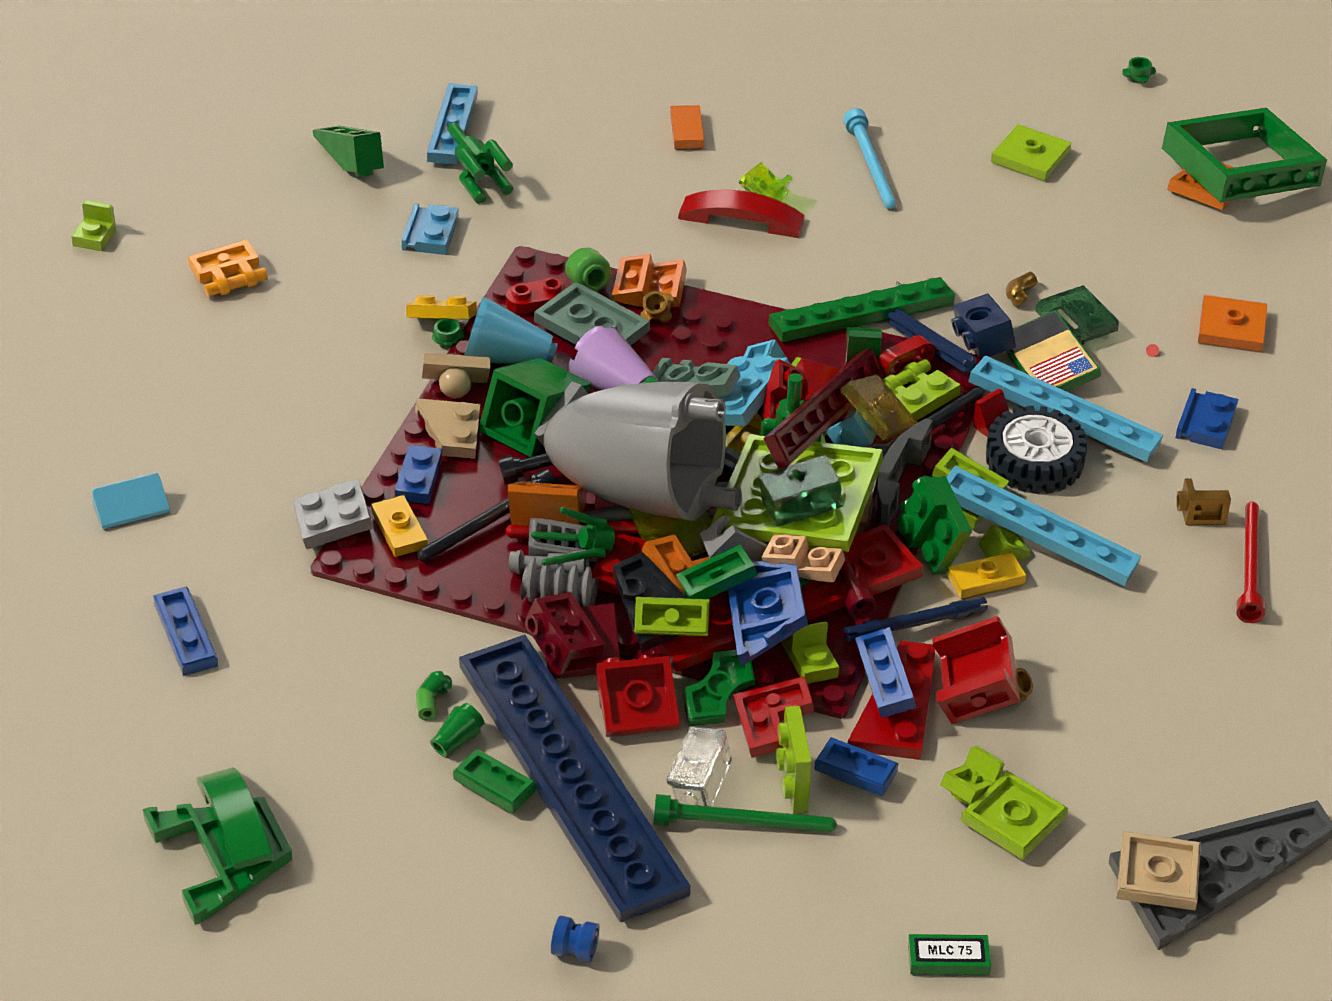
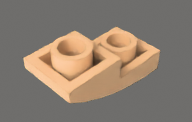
(812, 563)

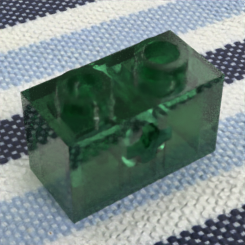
(800, 491)

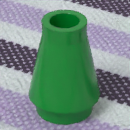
(458, 728)

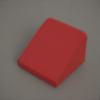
(988, 409)

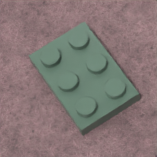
(582, 309)

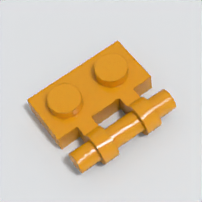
(225, 261)

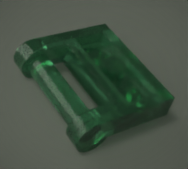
(1084, 310)

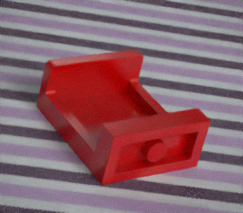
(976, 670)

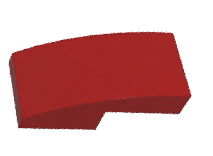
(778, 387)

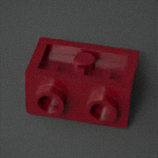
(562, 630)

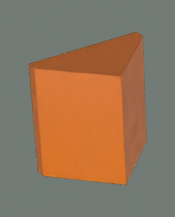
(544, 501)

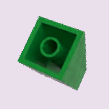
(522, 399)

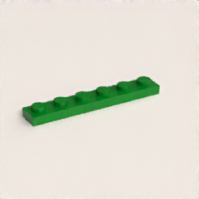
(860, 309)

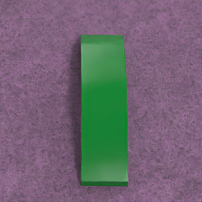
(236, 817)

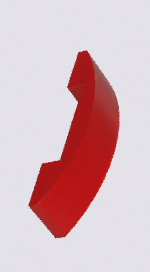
(743, 205)

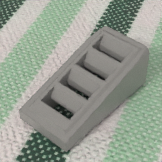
(538, 548)

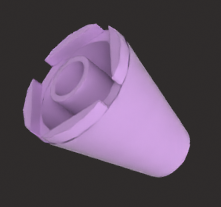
(607, 360)

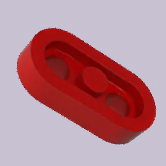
(530, 296)

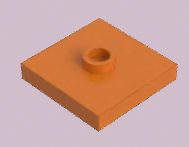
(1232, 323)

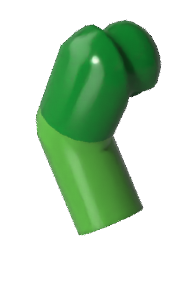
(425, 694)

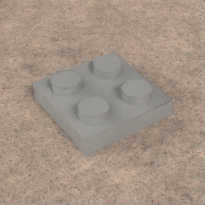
(332, 513)

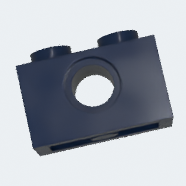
(983, 326)

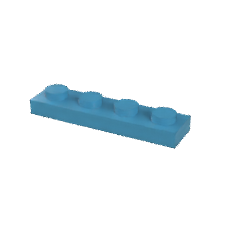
(457, 108)

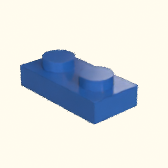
(419, 474)

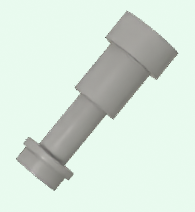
(519, 562)

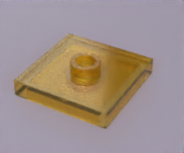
(879, 406)

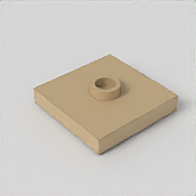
(1159, 870)

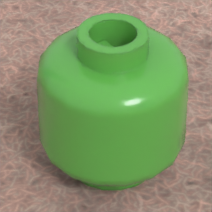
(588, 268)

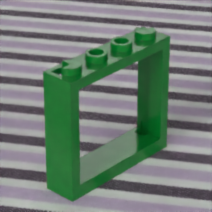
(1299, 170)

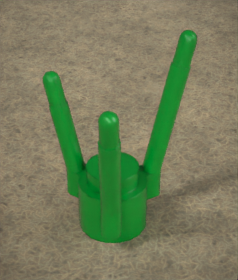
(595, 538)

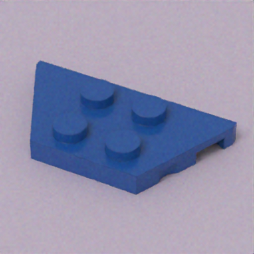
(766, 609)

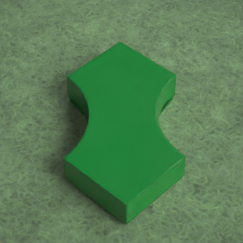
(708, 699)

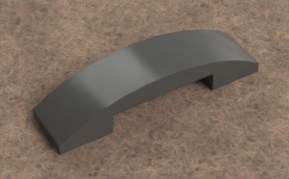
(908, 448)

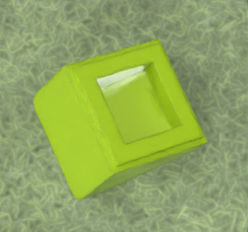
(1001, 541)

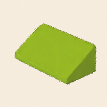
(671, 616)

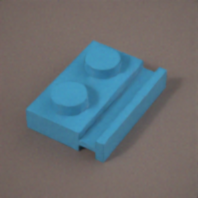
(430, 228)

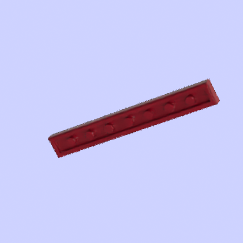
(819, 411)

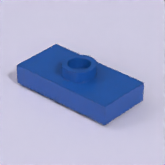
(856, 766)

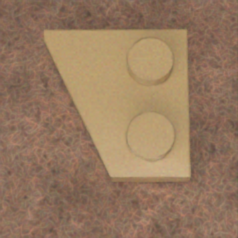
(451, 425)

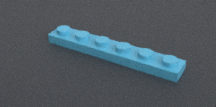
(1096, 421)
(1043, 527)

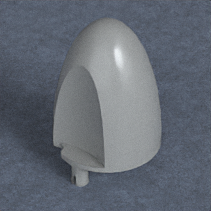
(646, 447)

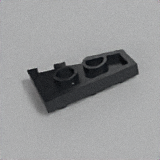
(642, 578)

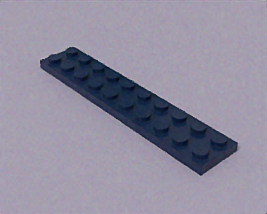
(575, 779)

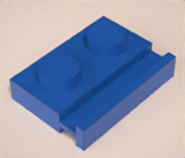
(1207, 418)

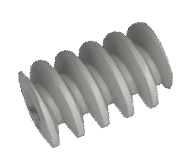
(545, 583)

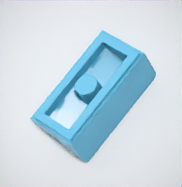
(130, 501)

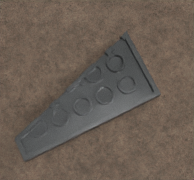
(1235, 861)

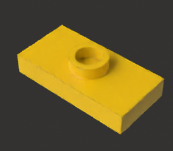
(399, 525)
(986, 575)

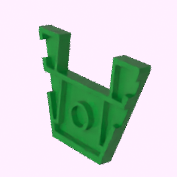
(211, 896)

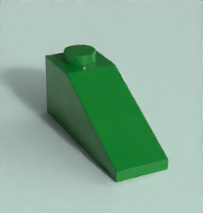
(352, 148)

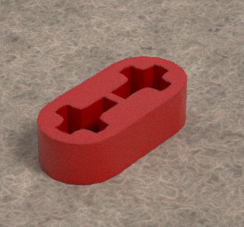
(911, 350)

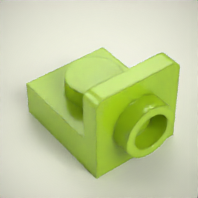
(95, 227)

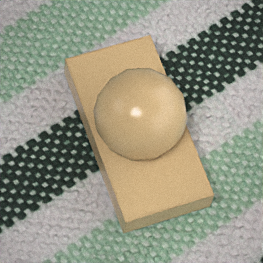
(455, 372)

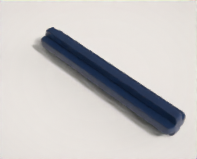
(943, 347)

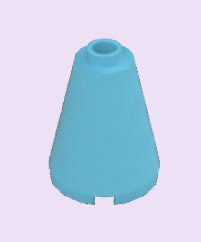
(507, 337)

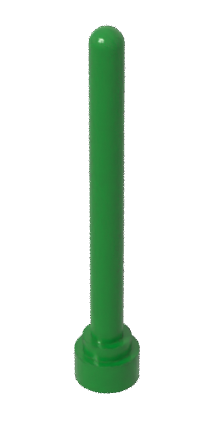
(669, 810)

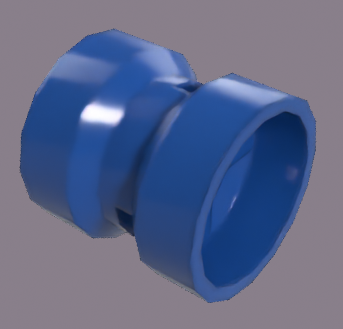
(575, 938)

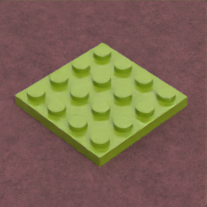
(836, 528)

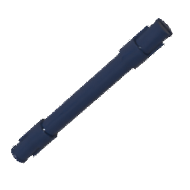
(954, 610)

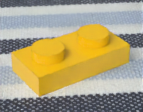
(453, 308)

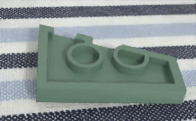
(719, 376)

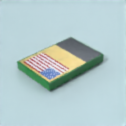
(1052, 353)

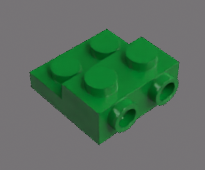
(934, 522)

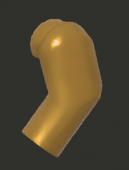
(1017, 287)

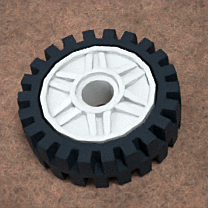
(1036, 449)

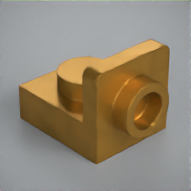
(1203, 506)

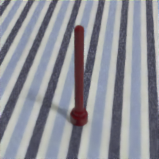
(859, 599)

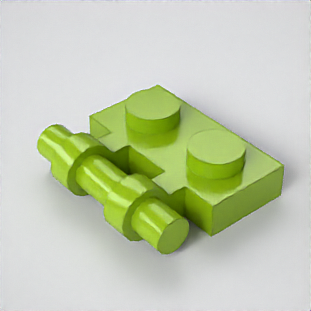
(926, 391)

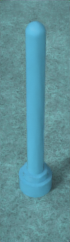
(856, 124)

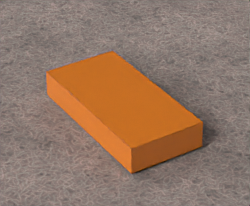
(687, 127)

